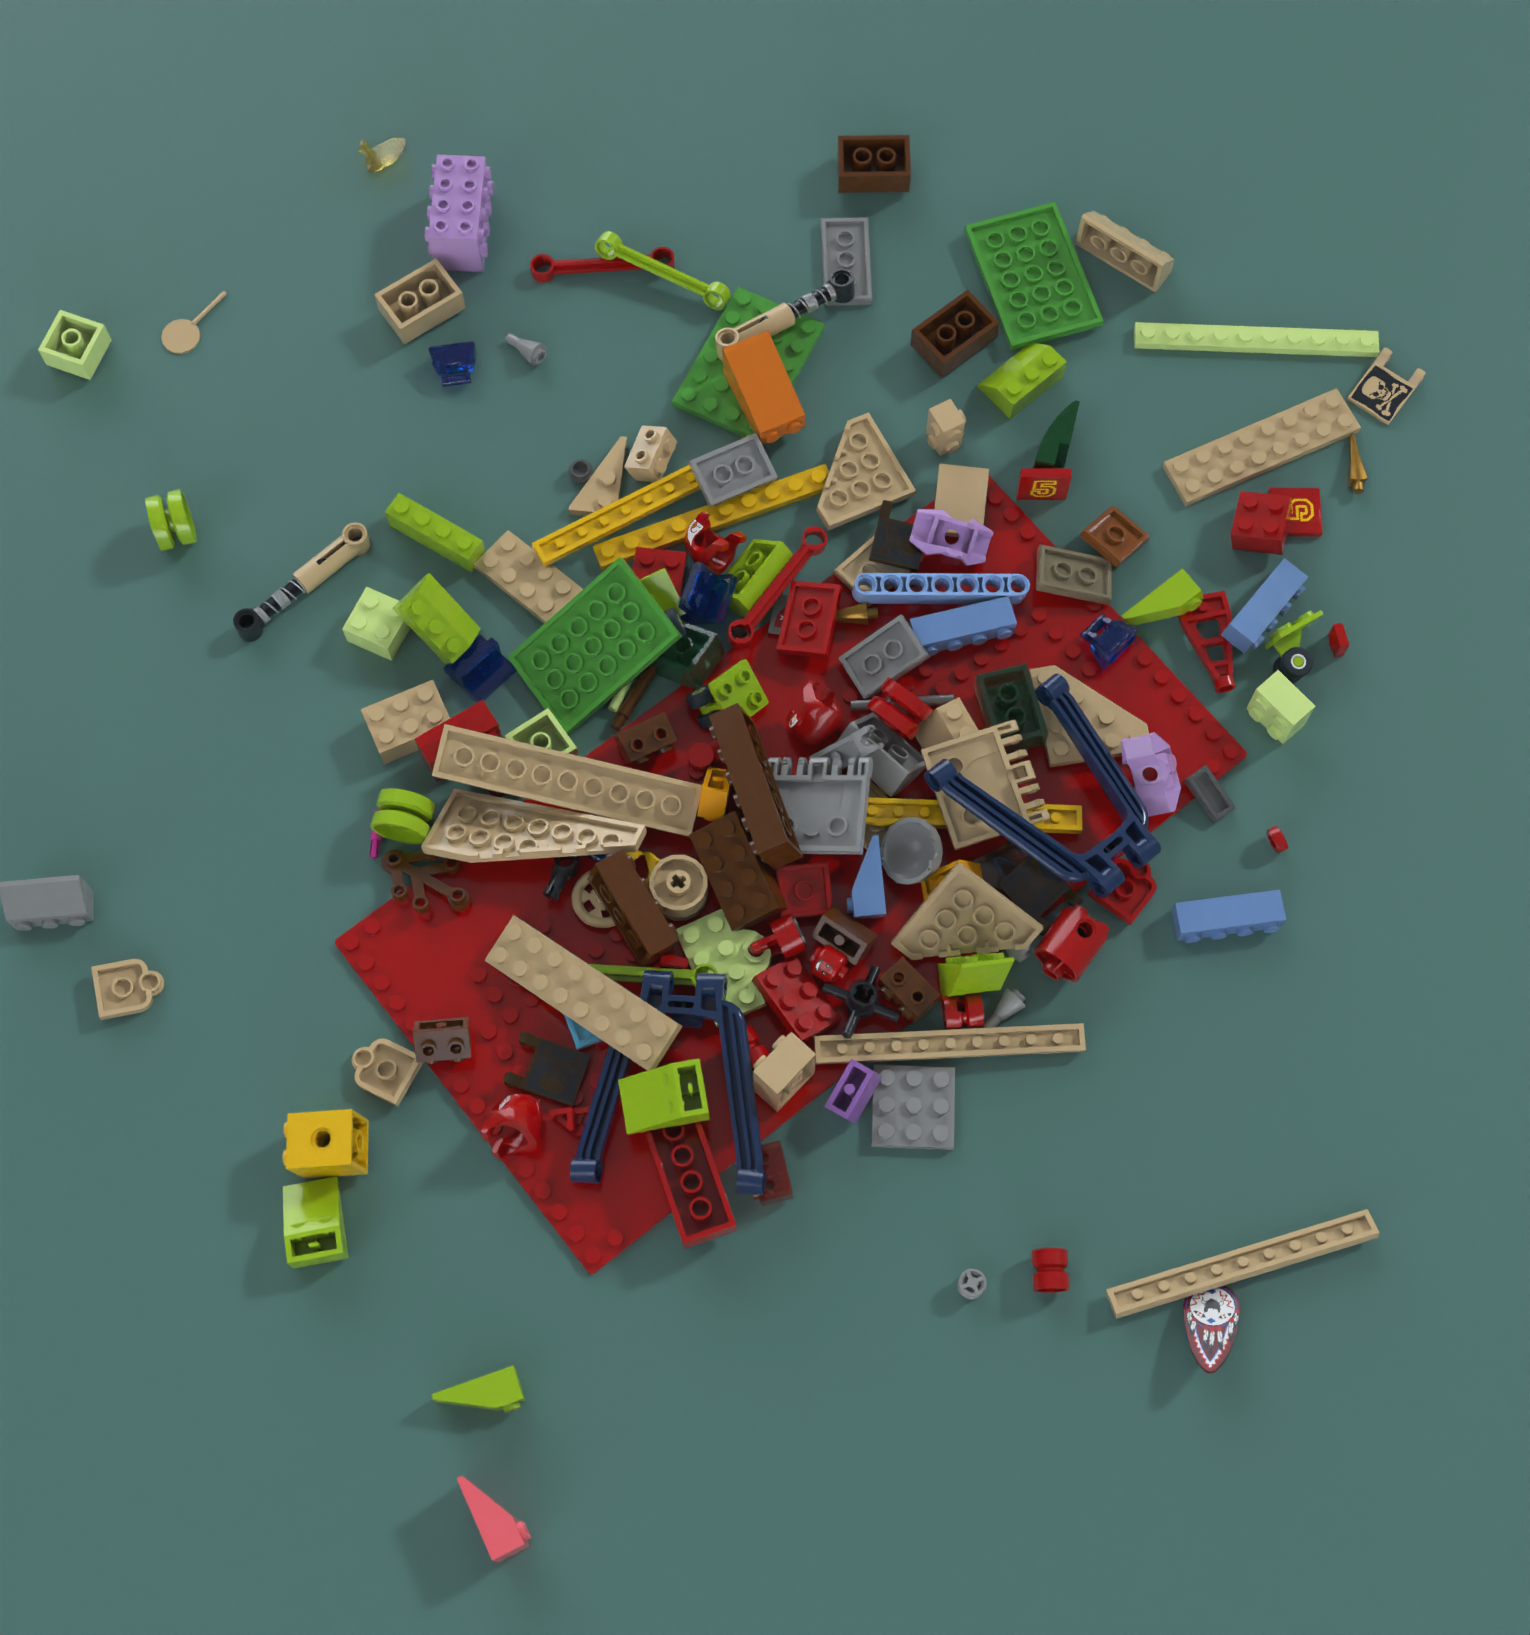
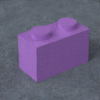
(853, 1091)

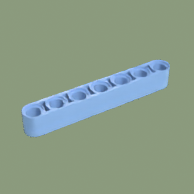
(930, 595)

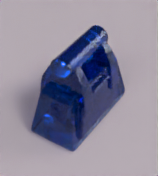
(452, 360)
(1111, 642)

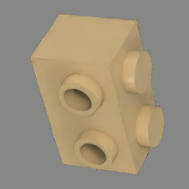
(945, 427)
(650, 453)

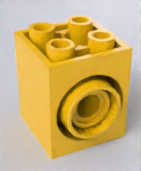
(326, 1143)

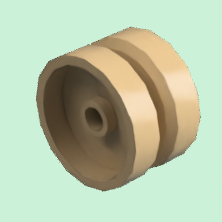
(665, 886)

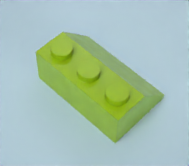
(1023, 378)
(756, 571)
(437, 619)

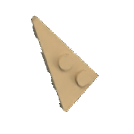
(604, 484)

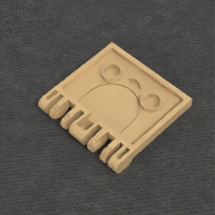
(985, 763)

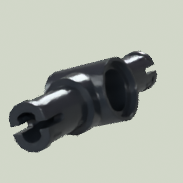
(560, 875)

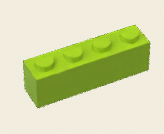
(434, 532)

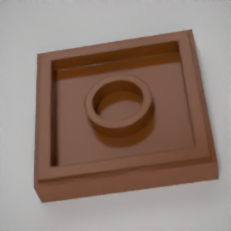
(1114, 536)

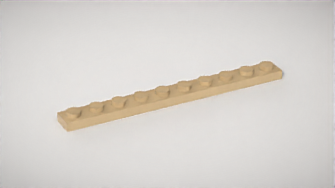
(950, 1043)
(1241, 1263)

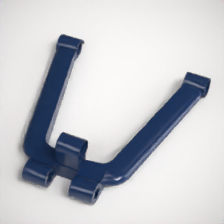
(1096, 864)
(689, 1012)

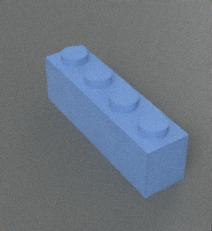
(1264, 606)
(965, 625)
(1228, 915)

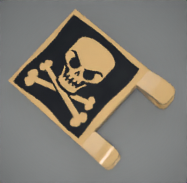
(1382, 391)

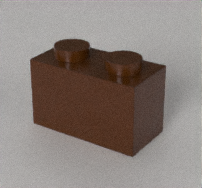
(844, 935)

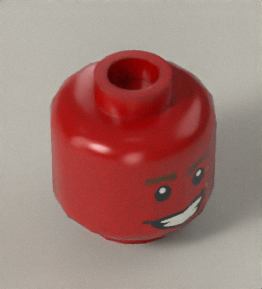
(829, 964)

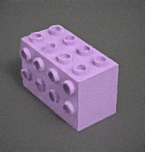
(459, 212)

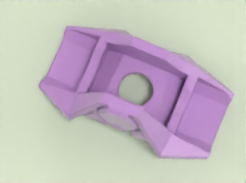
(930, 531)
(1152, 751)

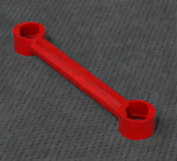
(589, 265)
(777, 587)

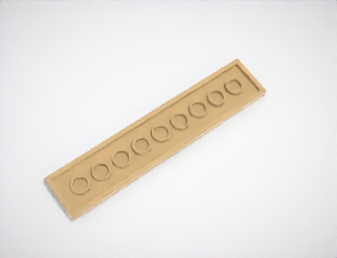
(567, 780)

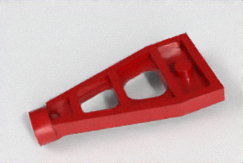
(1213, 607)

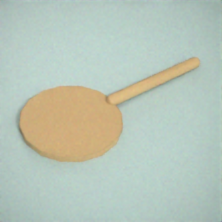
(182, 334)

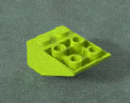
(973, 973)
(664, 1097)
(314, 1223)

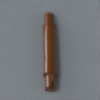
(633, 698)

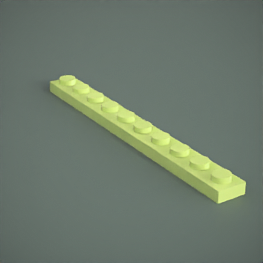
(1256, 339)

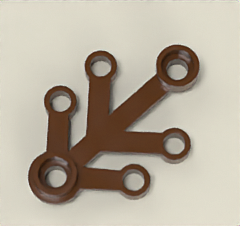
(422, 876)

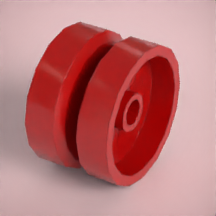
(898, 710)

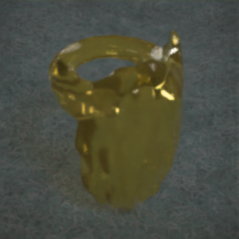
(383, 153)

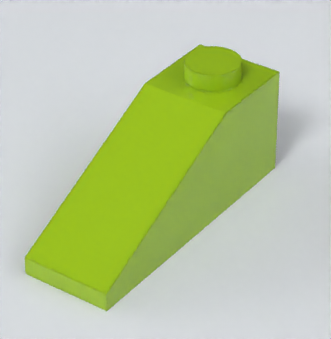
(1169, 600)
(492, 1392)

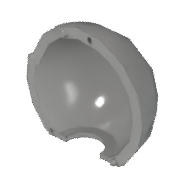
(911, 851)

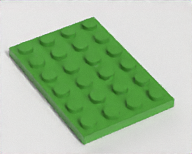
(1033, 276)
(705, 388)
(594, 646)

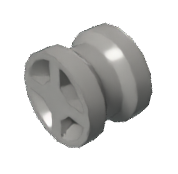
(975, 1281)

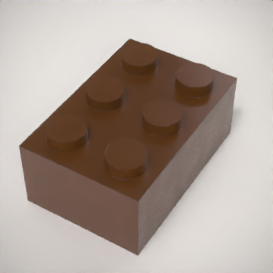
(873, 163)
(954, 333)

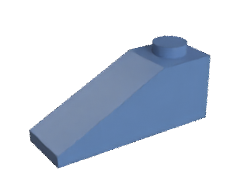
(867, 894)

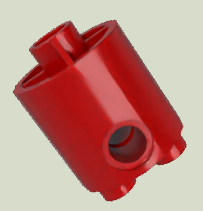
(1071, 944)

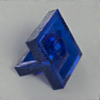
(706, 596)
(481, 669)

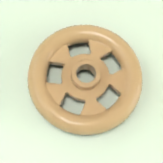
(580, 896)

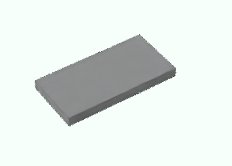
(848, 246)

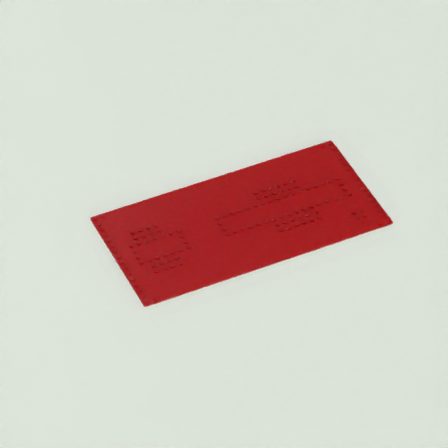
(436, 959)

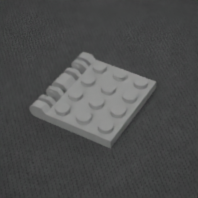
(826, 808)

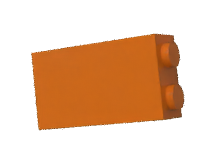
(763, 387)

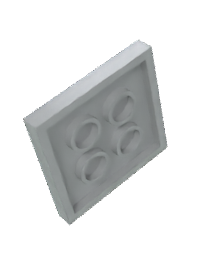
(914, 1107)

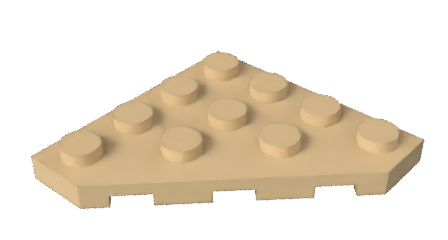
(862, 475)
(1106, 717)
(965, 917)

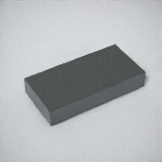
(1209, 794)

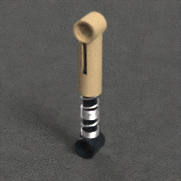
(838, 289)
(304, 580)

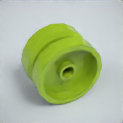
(166, 521)
(402, 816)

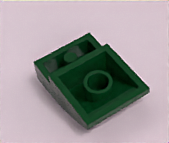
(1057, 439)

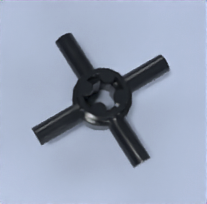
(860, 1010)

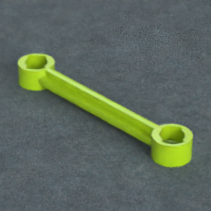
(662, 270)
(635, 974)

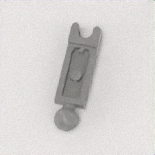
(854, 745)

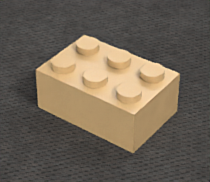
(420, 301)
(404, 717)
(783, 1070)

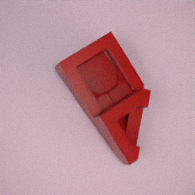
(571, 1118)

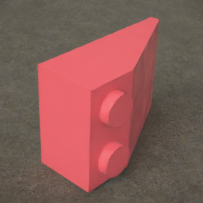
(499, 1529)

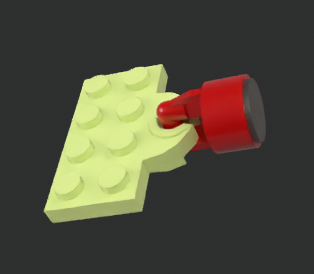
(739, 952)

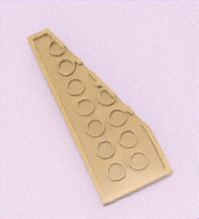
(501, 829)

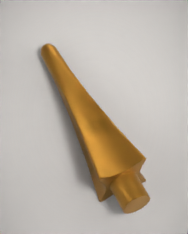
(1357, 473)
(857, 614)

